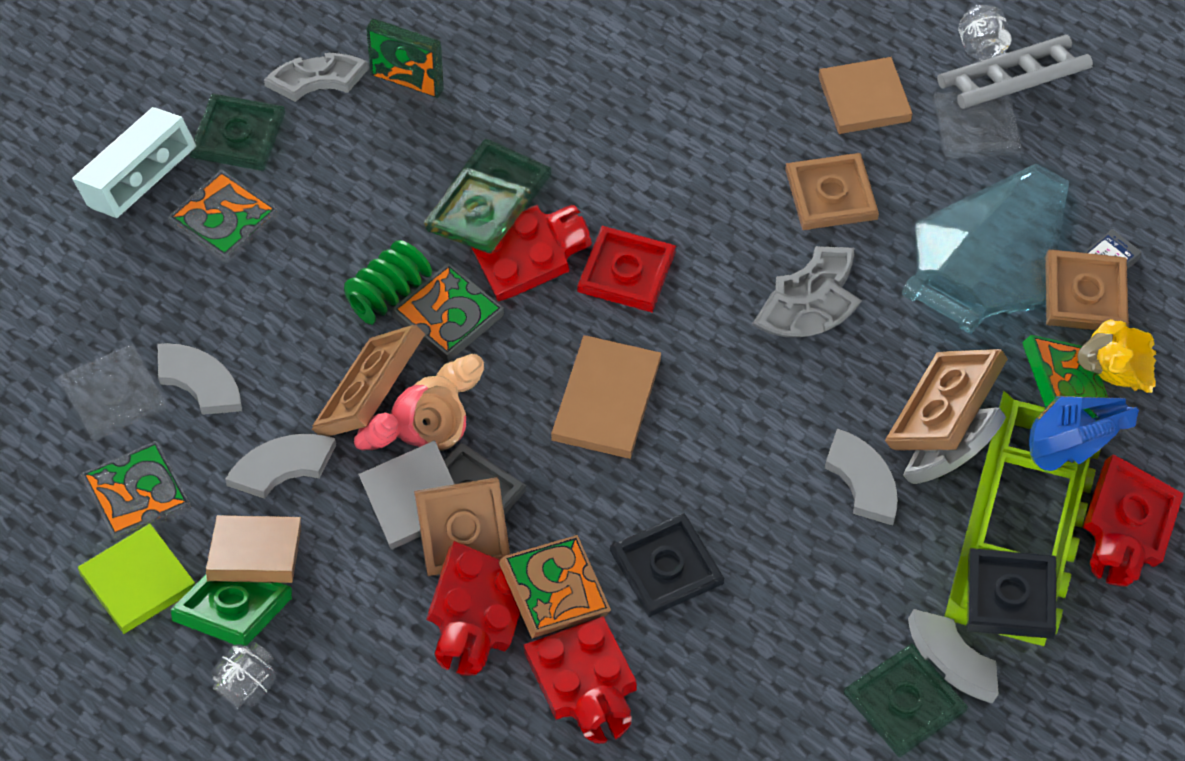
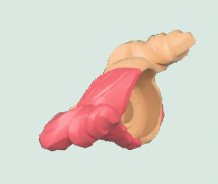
(429, 399)

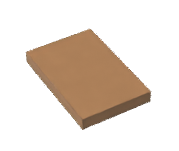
(368, 381)
(606, 397)
(946, 400)

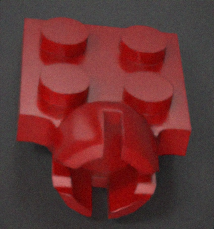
(534, 250)
(1130, 521)
(472, 609)
(584, 677)

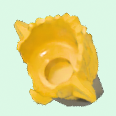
(1120, 356)

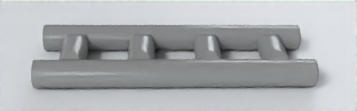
(1006, 85)

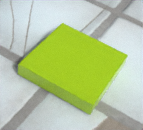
(136, 578)

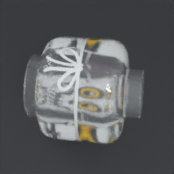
(984, 32)
(244, 674)

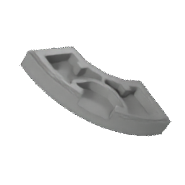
(308, 75)
(826, 264)
(806, 314)
(201, 376)
(281, 460)
(931, 464)
(866, 476)
(964, 667)

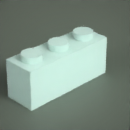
(134, 162)

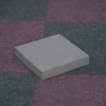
(393, 487)

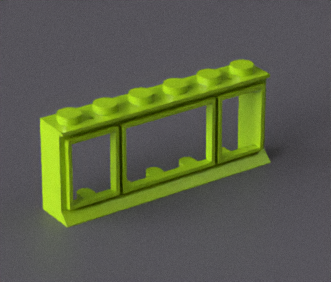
(1072, 515)

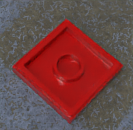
(626, 268)

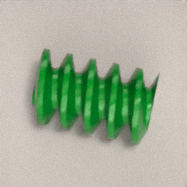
(385, 276)

